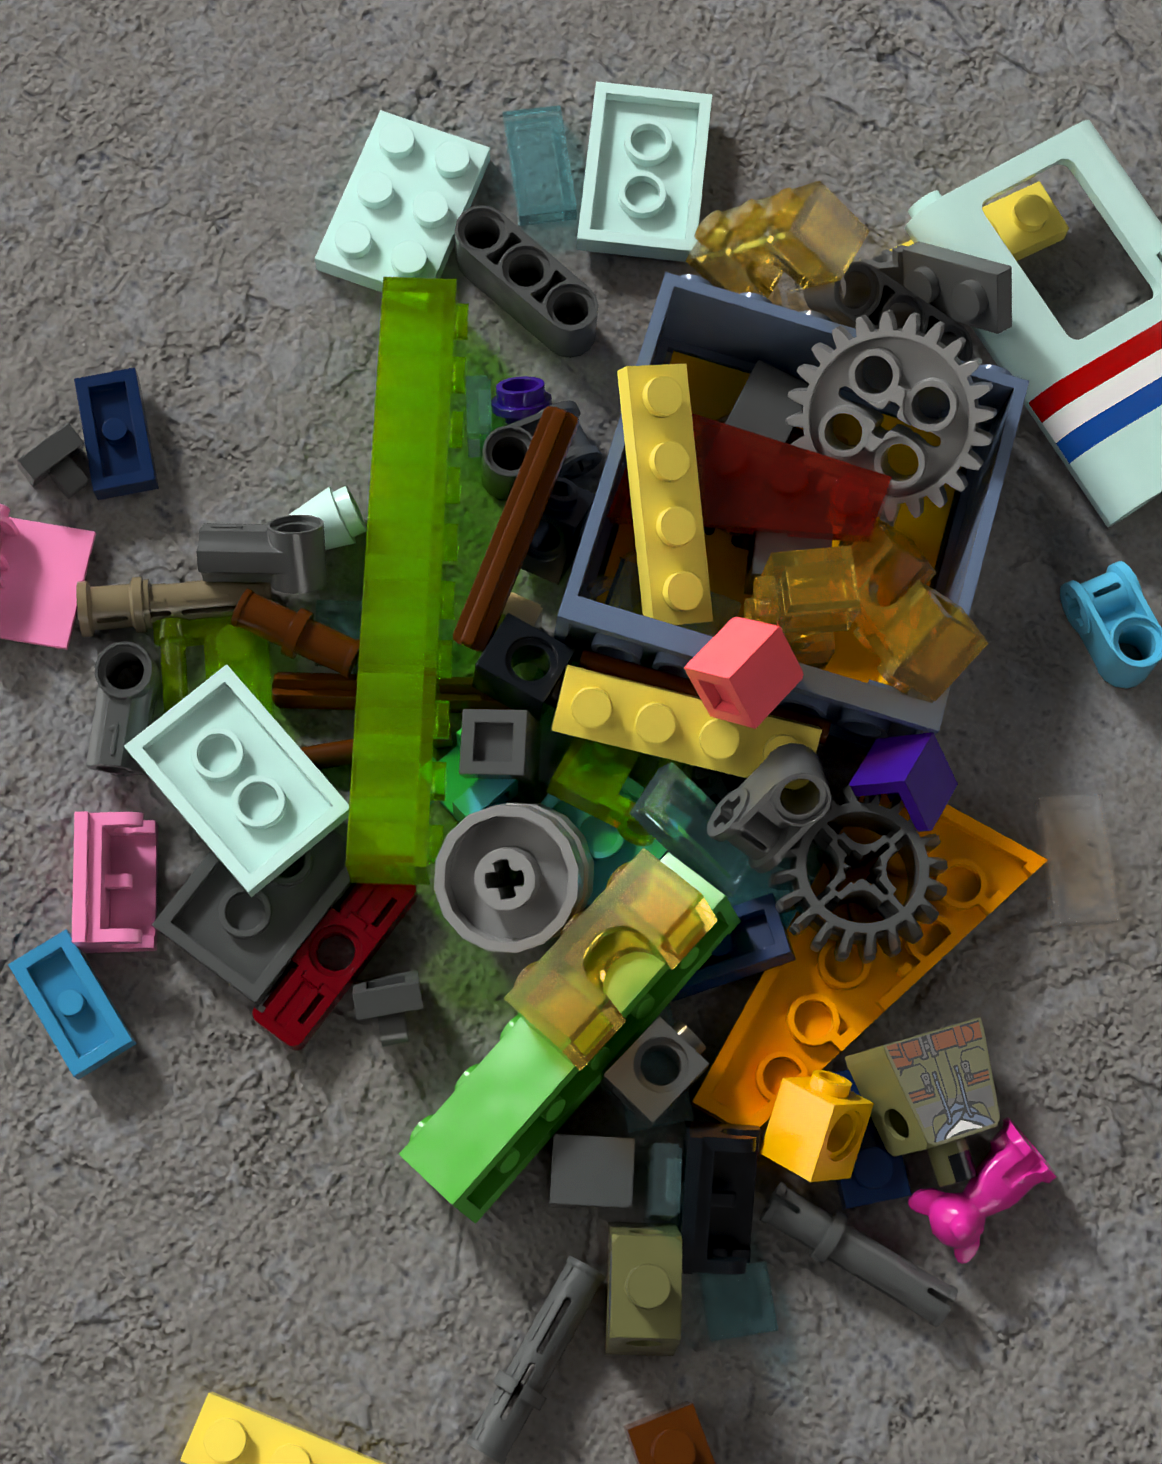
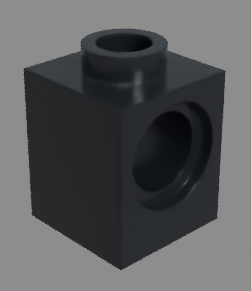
(559, 531)
(516, 644)

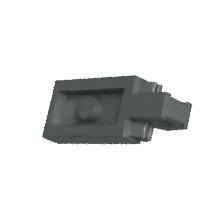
(953, 282)

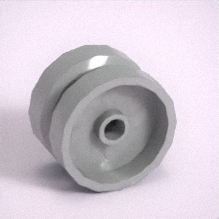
(476, 884)

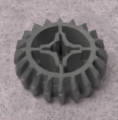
(899, 919)

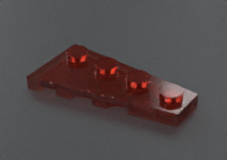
(775, 487)

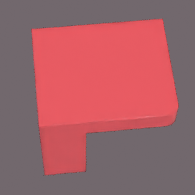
(744, 671)

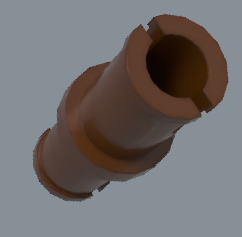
(296, 633)

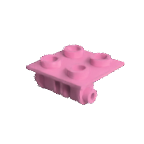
(40, 579)

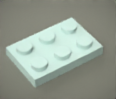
(644, 171)
(402, 203)
(239, 780)

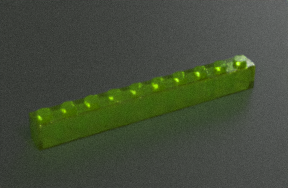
(405, 585)

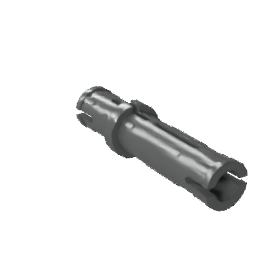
(858, 1254)
(493, 1434)

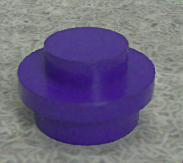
(520, 398)

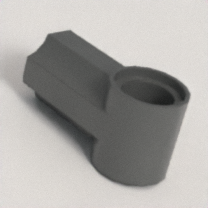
(282, 552)
(121, 713)

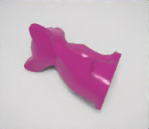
(1002, 1180)

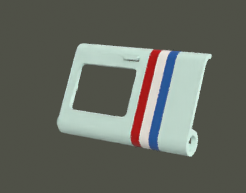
(1091, 394)

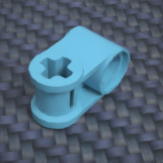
(1110, 613)

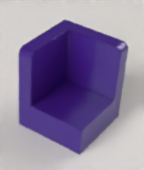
(910, 769)

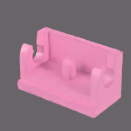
(114, 882)

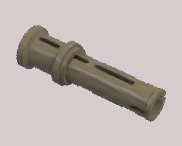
(144, 603)

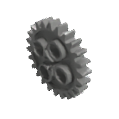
(916, 363)

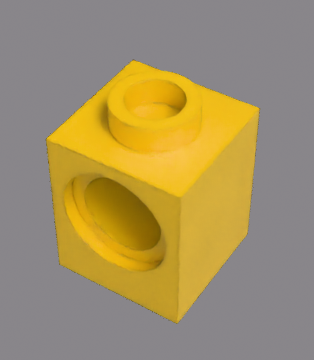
(817, 1126)

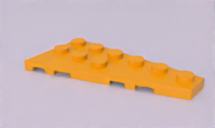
(819, 1005)

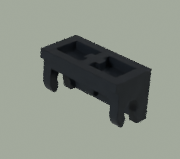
(717, 1196)

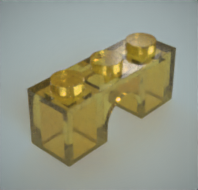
(792, 232)
(809, 598)
(910, 626)
(639, 911)

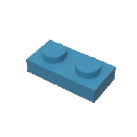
(72, 1004)

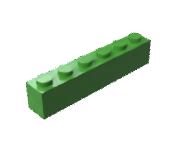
(528, 1090)

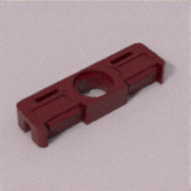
(311, 991)

